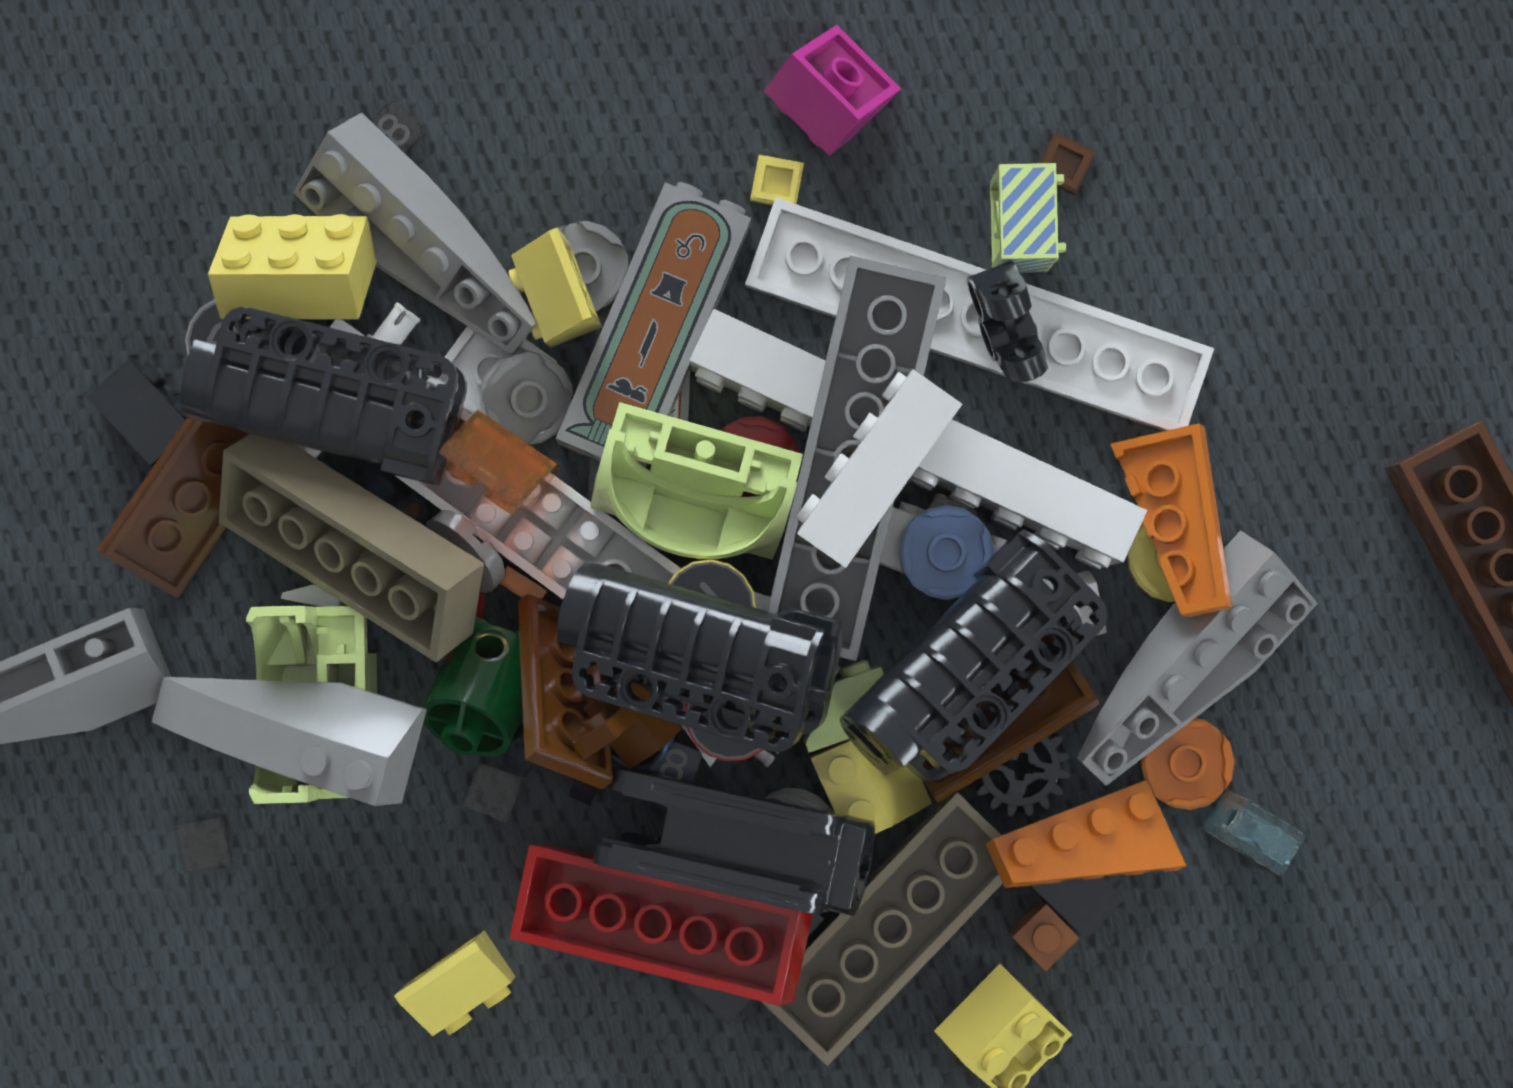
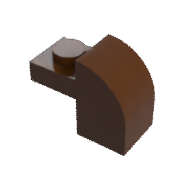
(629, 732)

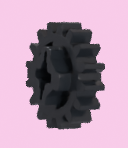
(1016, 787)

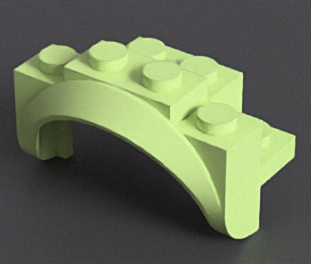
(694, 486)

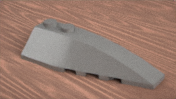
(302, 730)

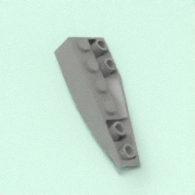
(1196, 659)

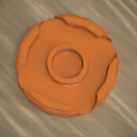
(1173, 760)

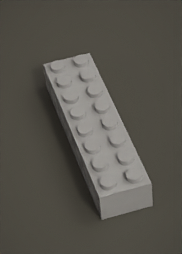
(878, 330)

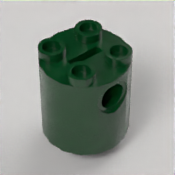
(478, 693)

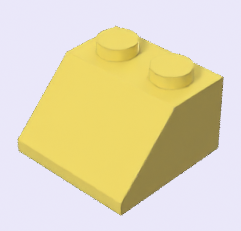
(554, 289)
(864, 791)
(457, 985)

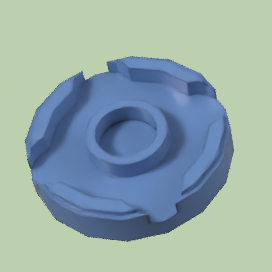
(944, 551)

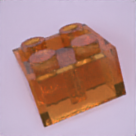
(499, 460)

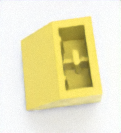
(1003, 1032)

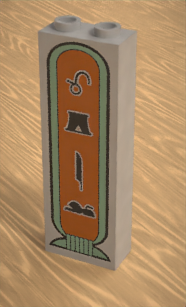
(657, 314)

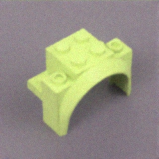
(307, 647)

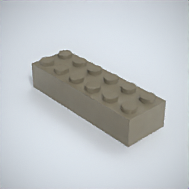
(350, 543)
(902, 922)

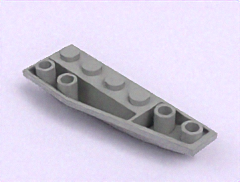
(415, 230)
(81, 679)

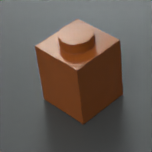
(1043, 934)

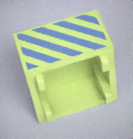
(1025, 216)

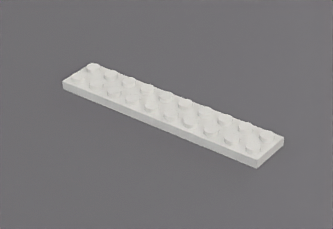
(1088, 351)

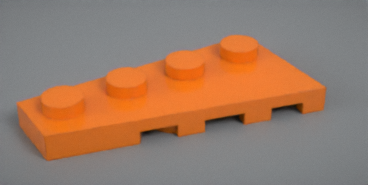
(1175, 485)
(1090, 841)

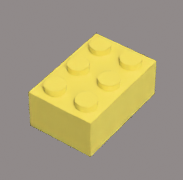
(294, 265)

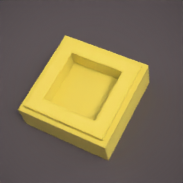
(776, 179)

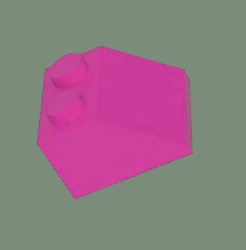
(831, 89)

